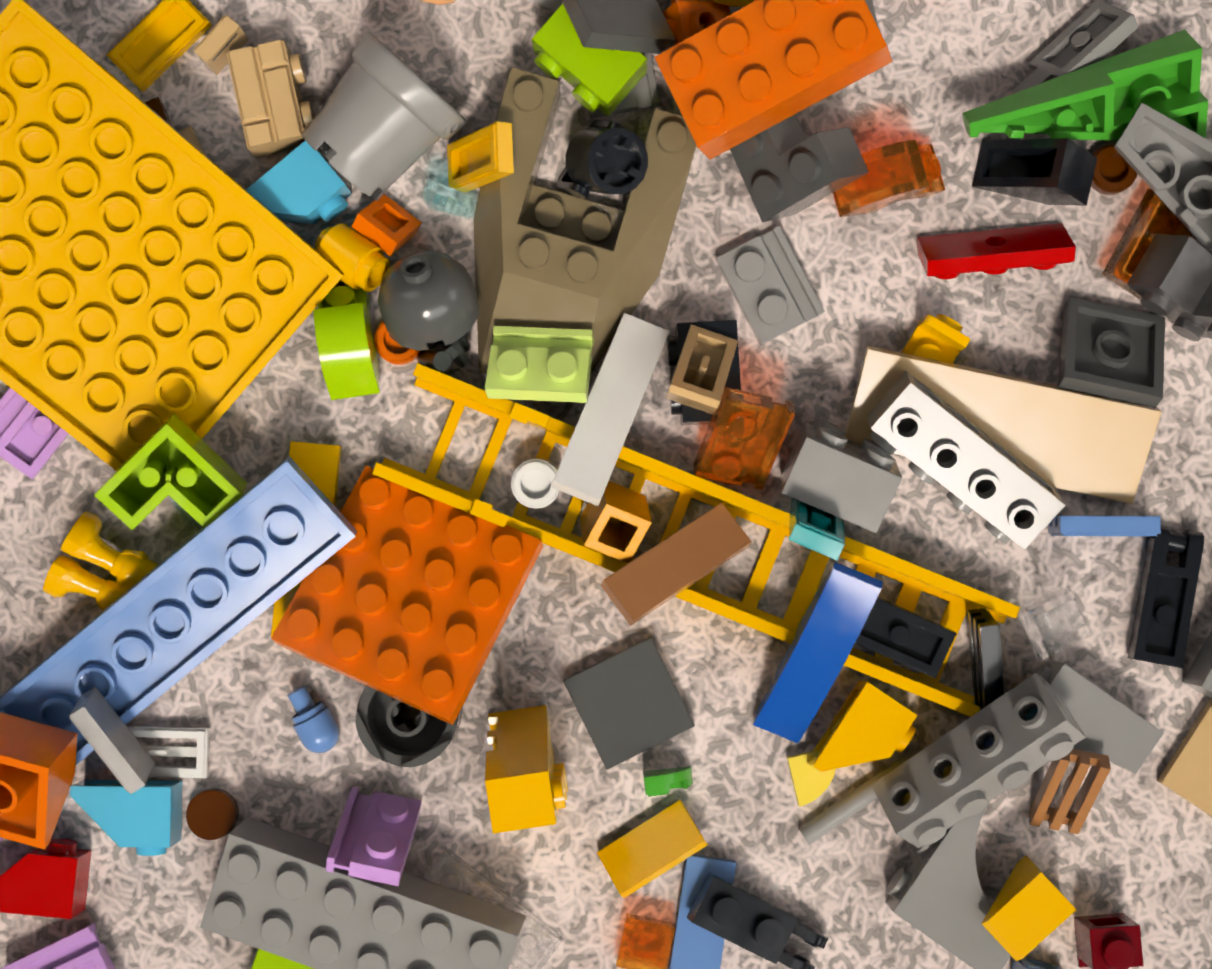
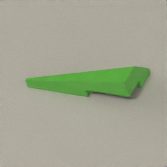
(1104, 96)

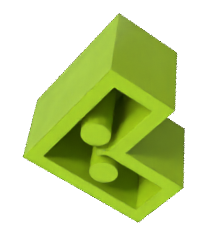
(174, 465)

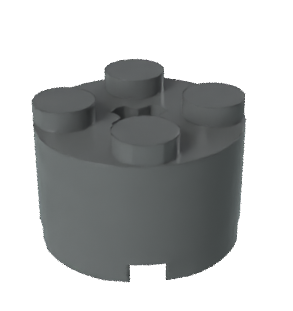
(398, 740)

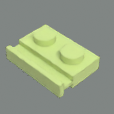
(539, 364)

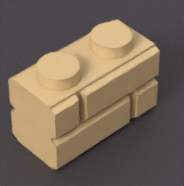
(270, 97)

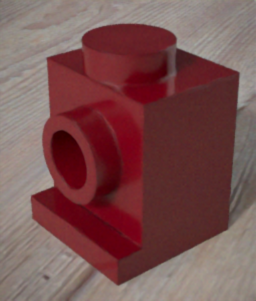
(1108, 941)

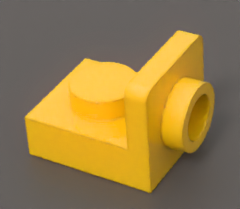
(936, 339)

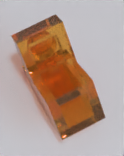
(894, 175)

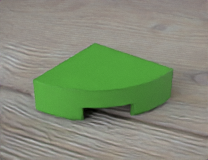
(662, 780)

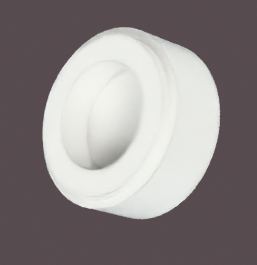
(533, 483)

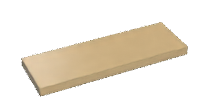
(1058, 433)

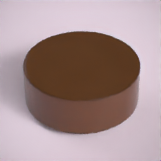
(1111, 172)
(212, 814)

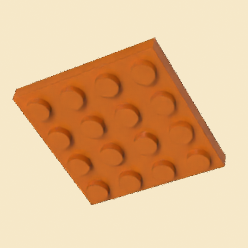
(410, 597)

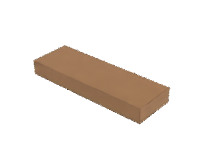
(675, 564)

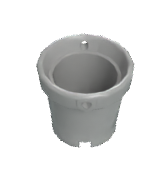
(380, 119)

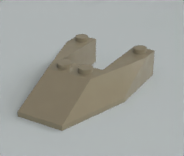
(563, 257)

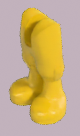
(86, 544)

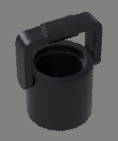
(603, 161)

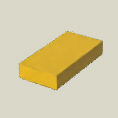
(158, 41)
(480, 157)
(652, 849)

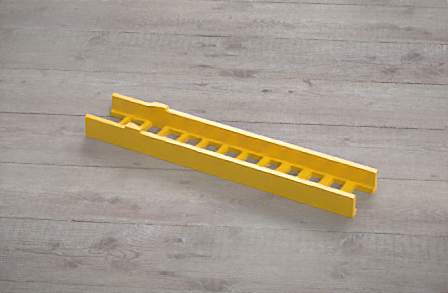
(868, 559)

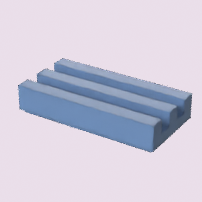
(1105, 526)

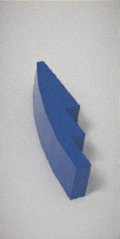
(817, 652)

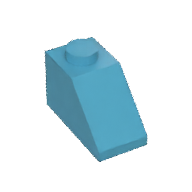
(302, 188)
(142, 820)

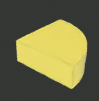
(806, 780)

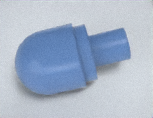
(313, 723)

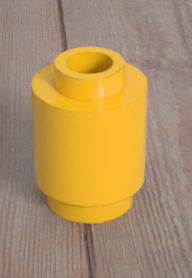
(353, 256)

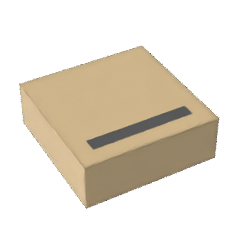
(222, 38)

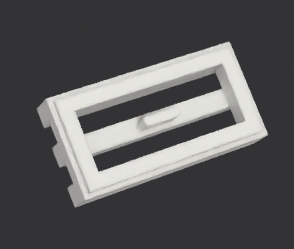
(201, 752)

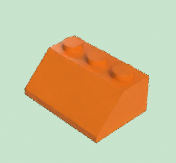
(34, 778)

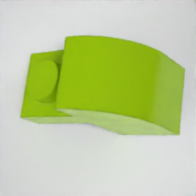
(346, 343)

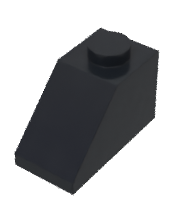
(1036, 170)

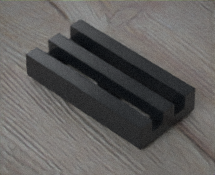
(985, 657)

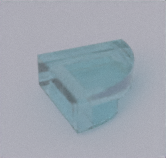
(437, 198)

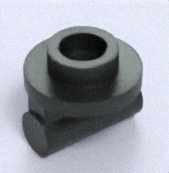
(441, 356)

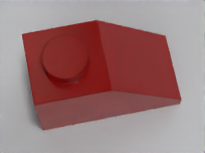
(47, 882)

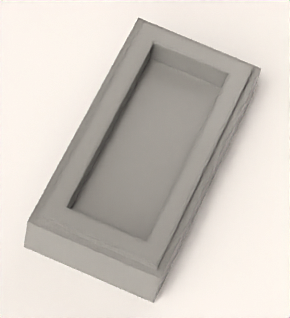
(112, 740)

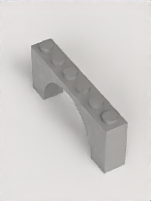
(942, 885)

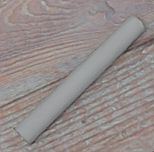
(848, 805)

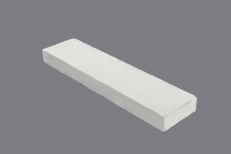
(610, 410)

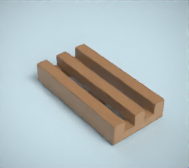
(1085, 799)

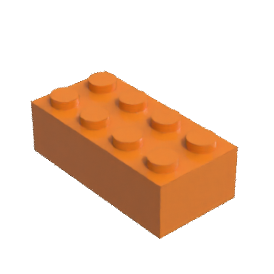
(769, 66)

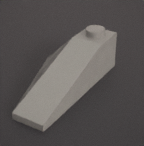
(1174, 166)

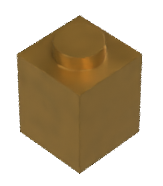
(617, 523)

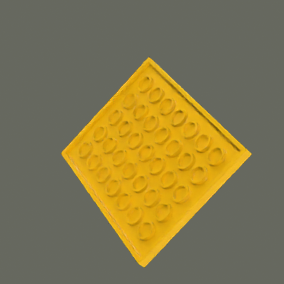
(128, 255)

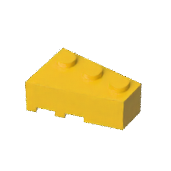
(521, 771)

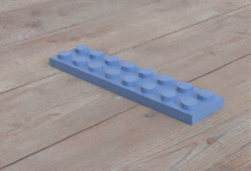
(188, 603)

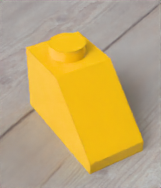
(864, 730)

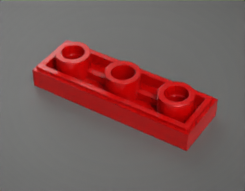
(995, 250)

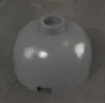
(427, 300)

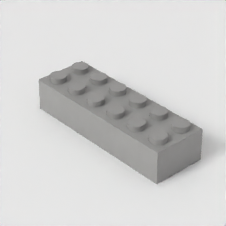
(283, 901)

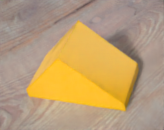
(1026, 910)

